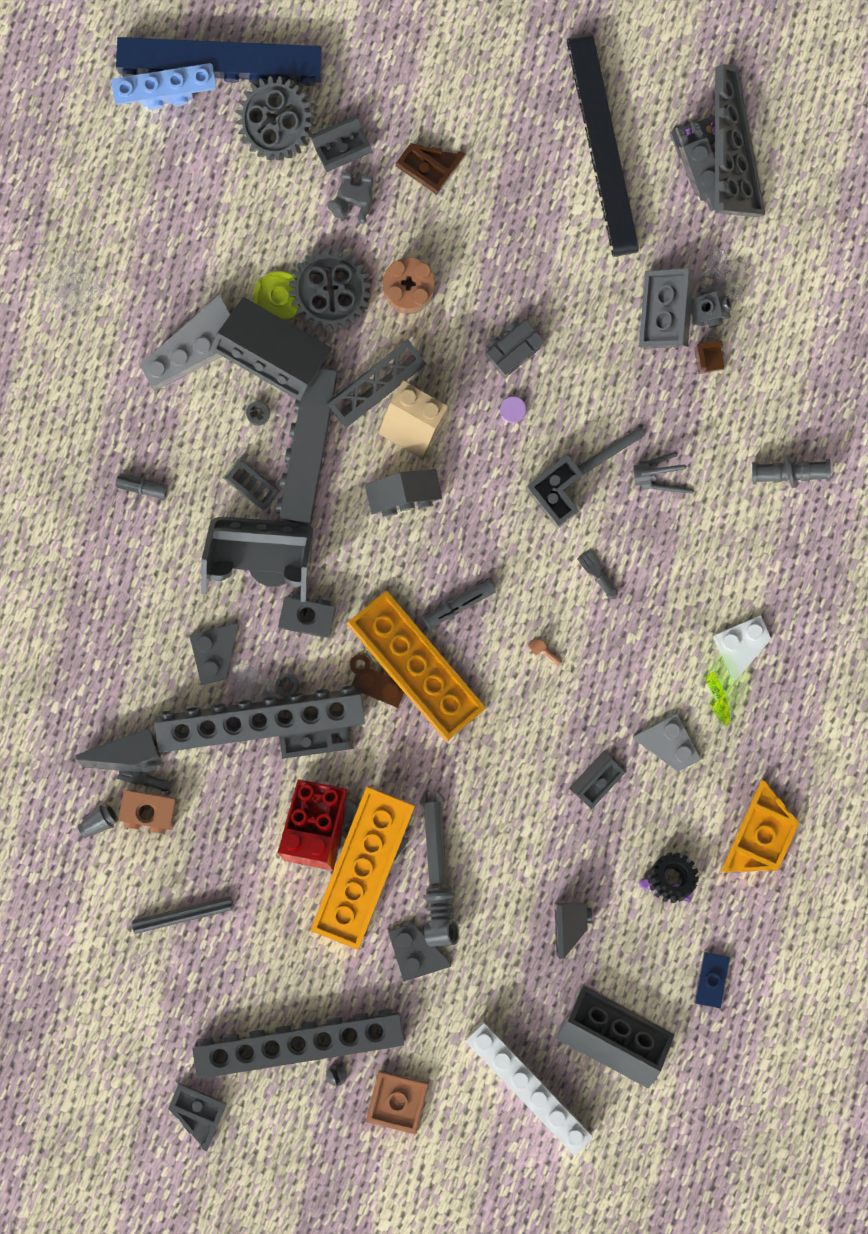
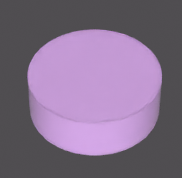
(513, 409)

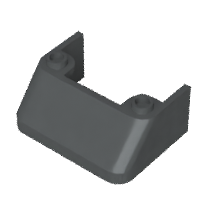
(257, 547)

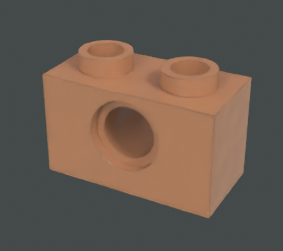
(163, 808)

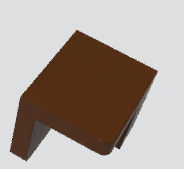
(709, 357)

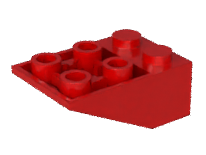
(314, 825)

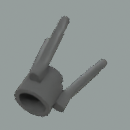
(646, 473)

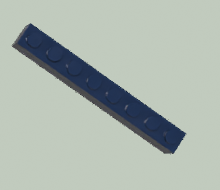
(229, 59)

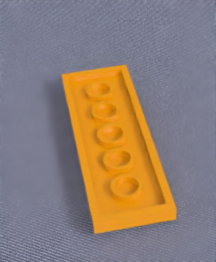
(416, 666)
(363, 867)

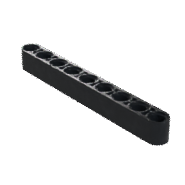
(603, 144)

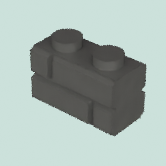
(514, 347)

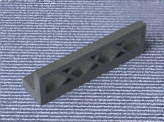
(380, 388)

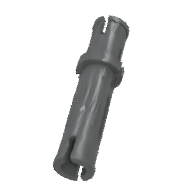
(458, 604)

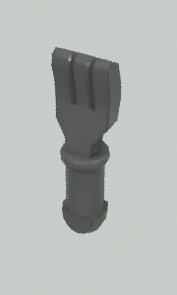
(592, 567)
(135, 777)

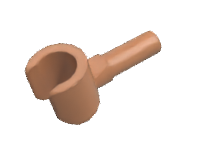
(538, 646)

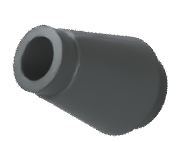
(98, 821)

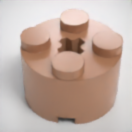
(421, 292)

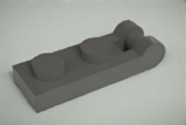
(315, 742)

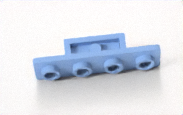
(164, 86)

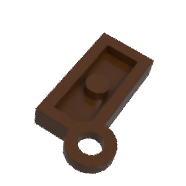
(375, 683)

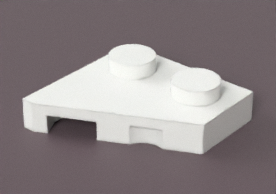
(742, 645)

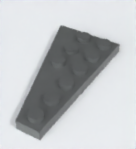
(735, 164)

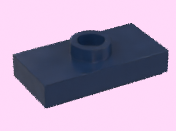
(712, 980)

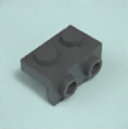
(341, 143)

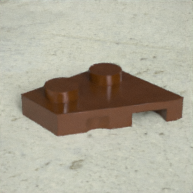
(429, 165)

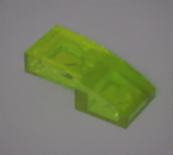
(719, 706)

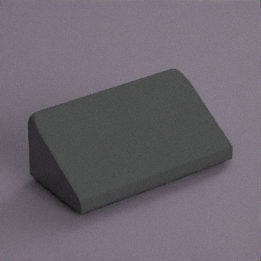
(597, 779)

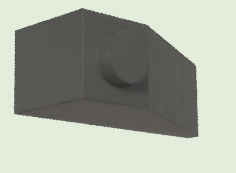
(130, 754)

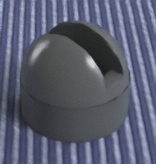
(342, 1074)

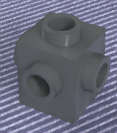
(711, 308)

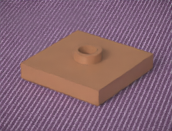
(397, 1102)

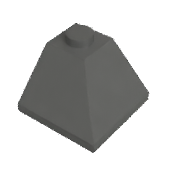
(570, 925)

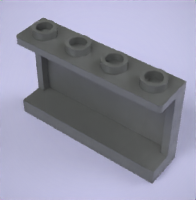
(271, 348)

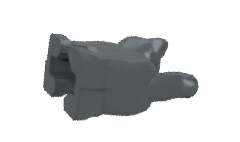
(355, 194)

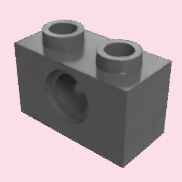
(319, 626)

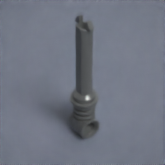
(441, 928)

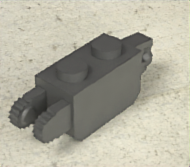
(698, 163)

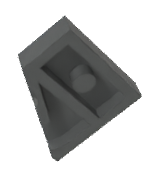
(414, 954)
(197, 1113)

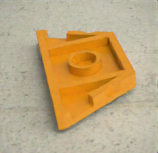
(762, 834)

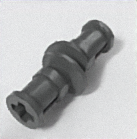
(791, 471)

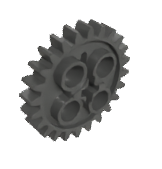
(264, 99)
(353, 288)

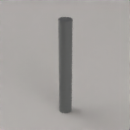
(611, 450)

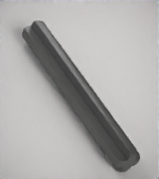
(182, 915)

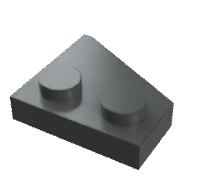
(214, 652)

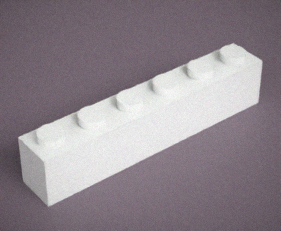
(529, 1088)

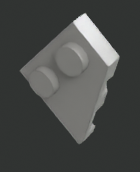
(669, 743)

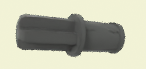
(141, 486)

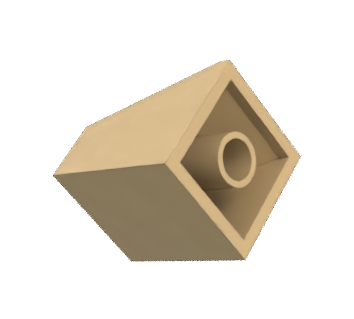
(413, 419)

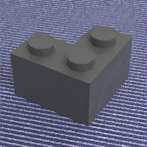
(549, 491)
(403, 492)

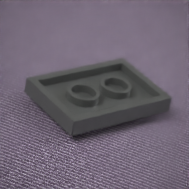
(666, 308)

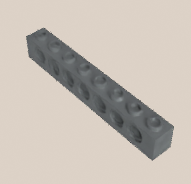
(171, 739)
(208, 1066)

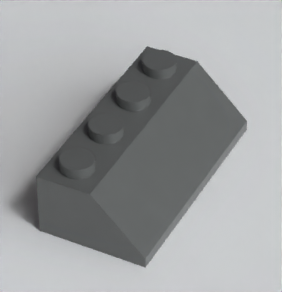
(616, 1037)

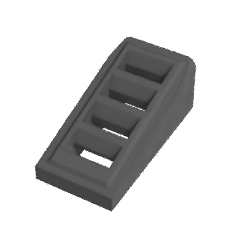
(228, 477)

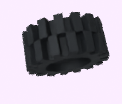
(663, 888)

